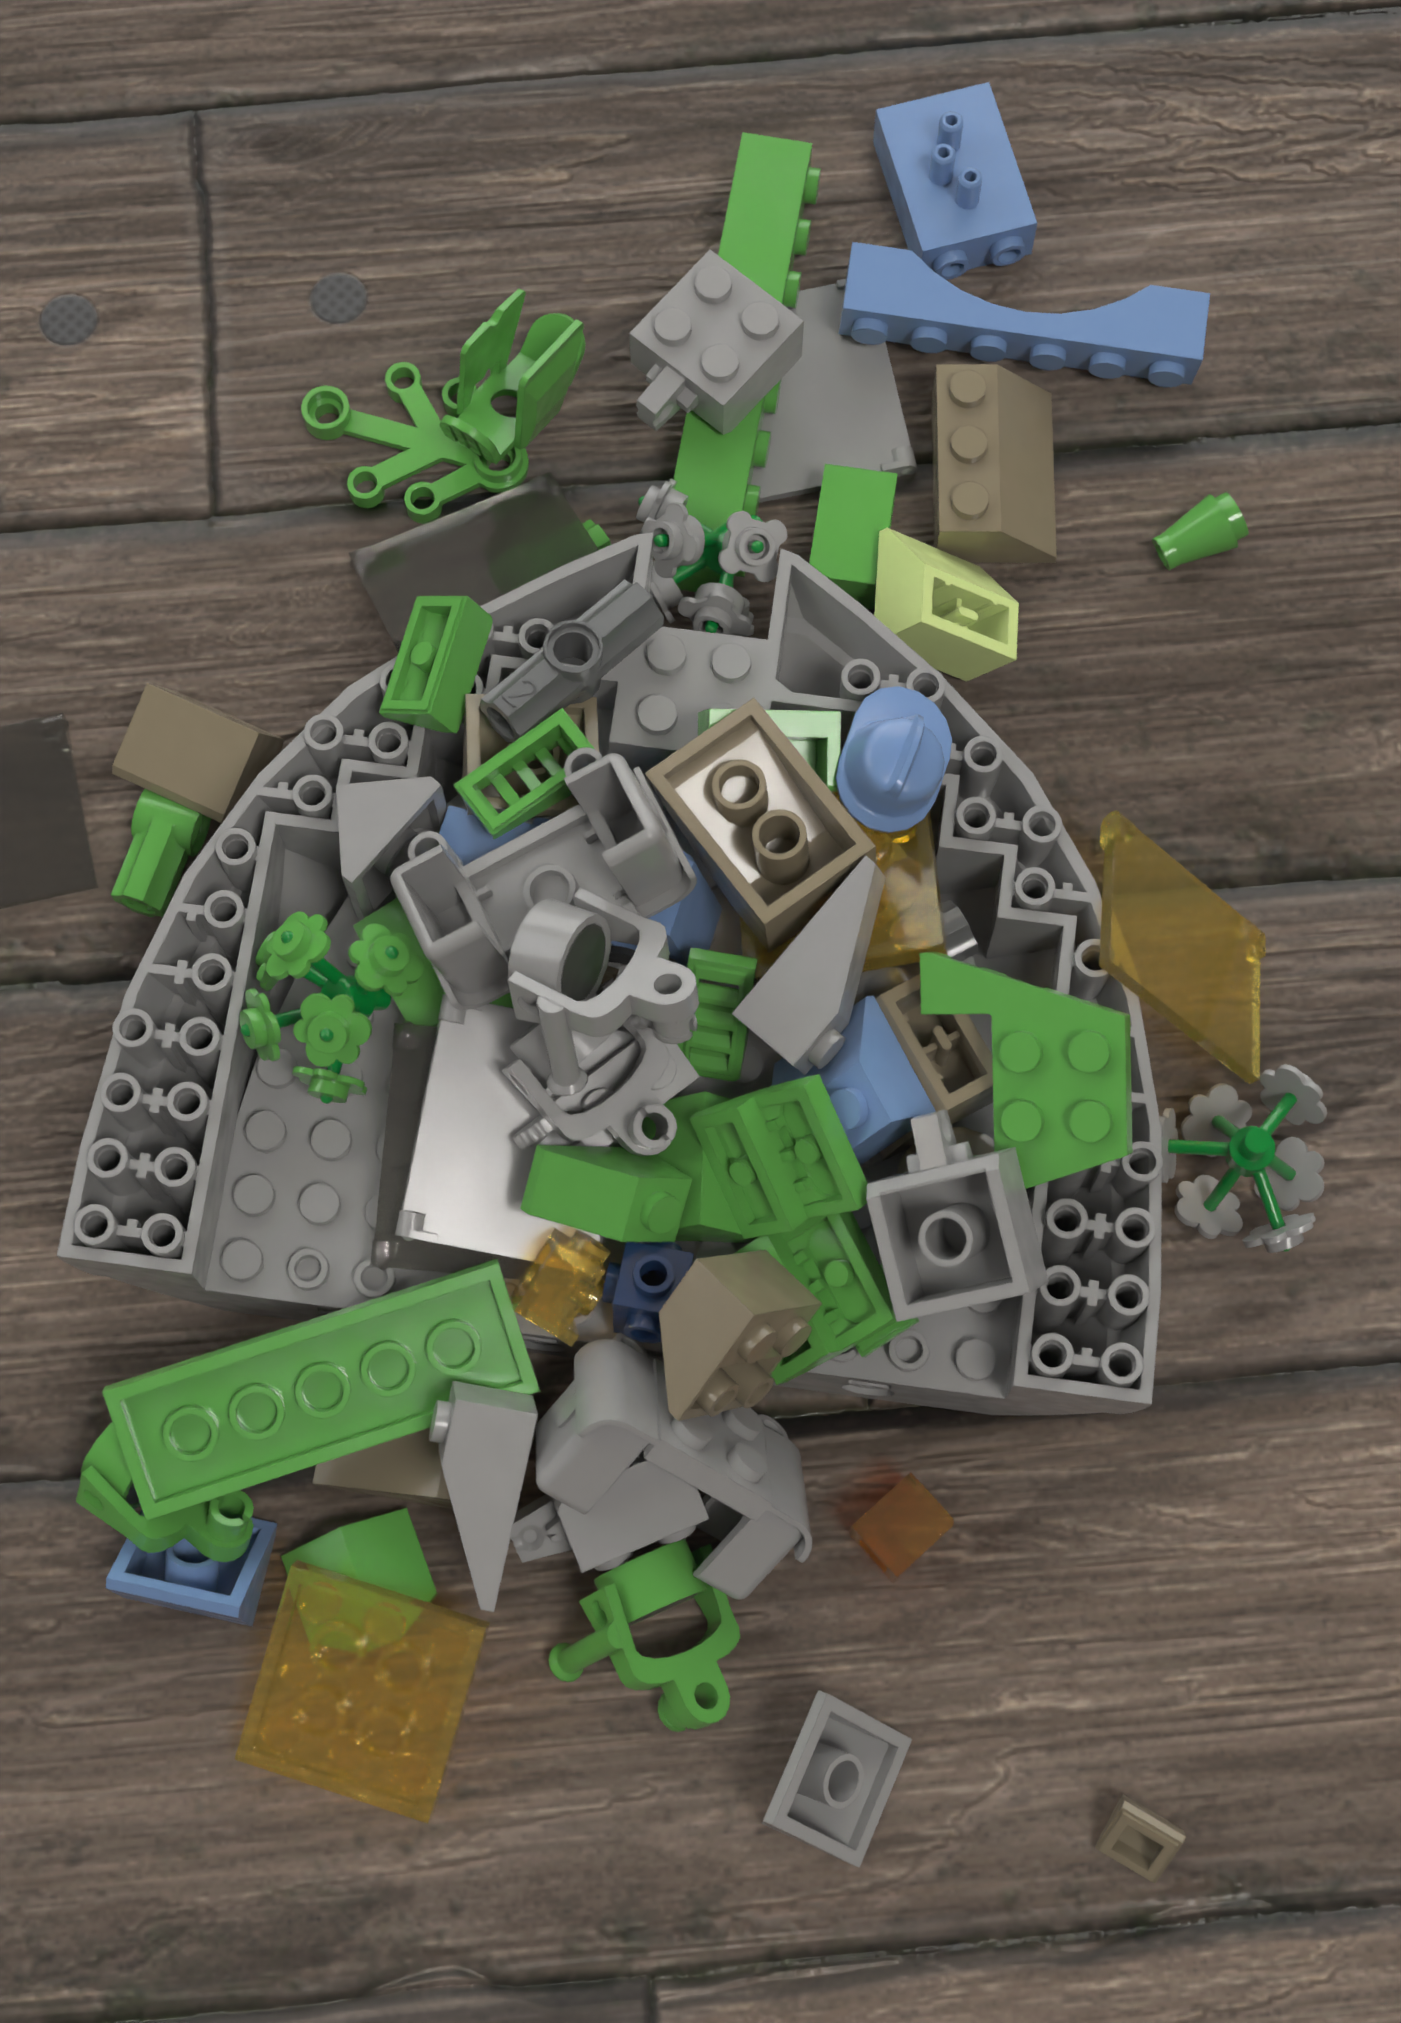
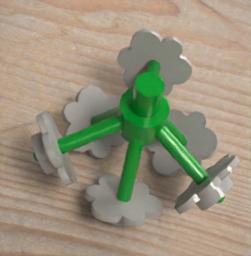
(1279, 1176)

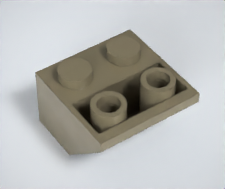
(943, 1053)
(730, 1331)

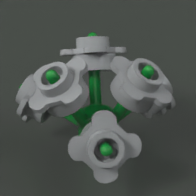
(682, 541)

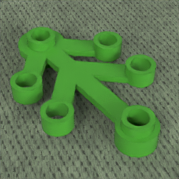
(422, 446)

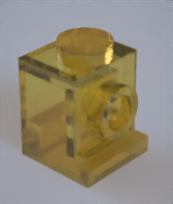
(562, 1283)

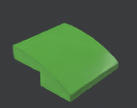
(781, 1156)
(843, 1274)

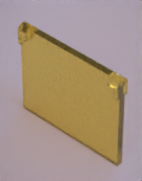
(1180, 947)

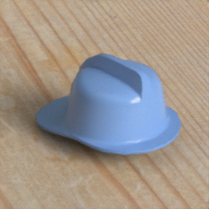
(893, 759)

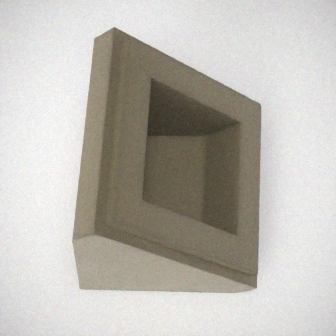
(1140, 1839)

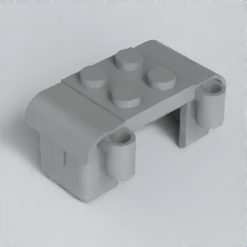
(606, 844)
(734, 1457)

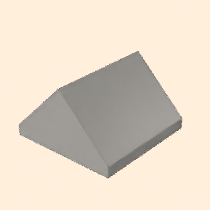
(376, 830)
(837, 1779)

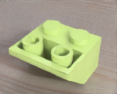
(944, 607)

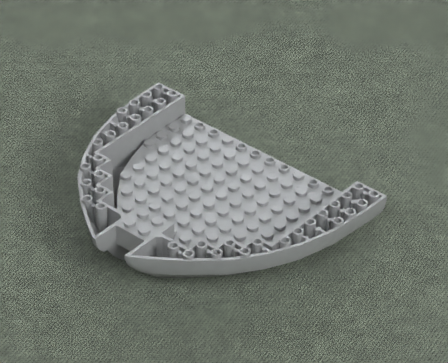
(264, 1201)

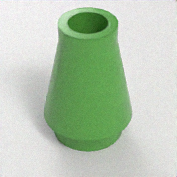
(1203, 531)

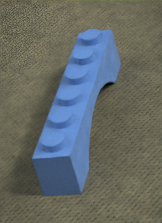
(903, 301)

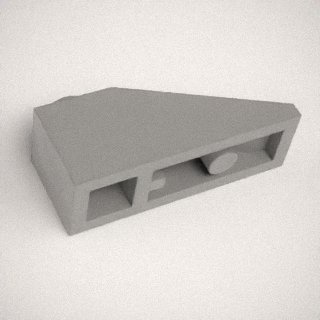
(814, 982)
(484, 1459)

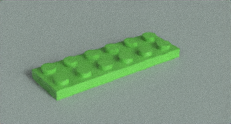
(315, 1389)

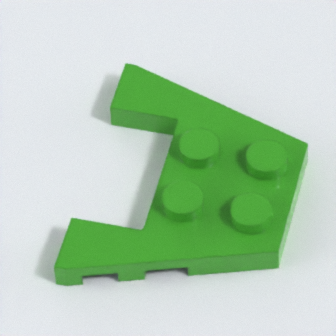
(1055, 1067)

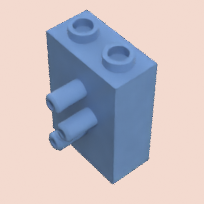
(955, 181)

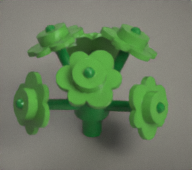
(338, 1016)

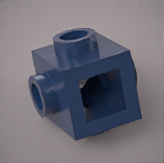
(643, 1286)

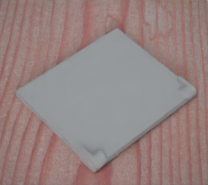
(832, 406)
(464, 1163)

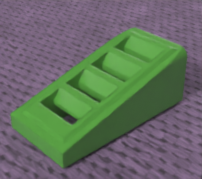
(552, 732)
(721, 1038)

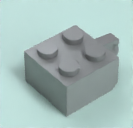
(713, 347)
(954, 1225)
(635, 1512)

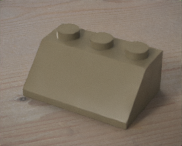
(992, 466)

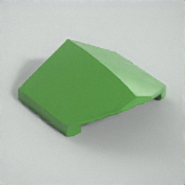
(374, 1551)

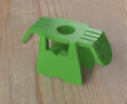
(535, 376)

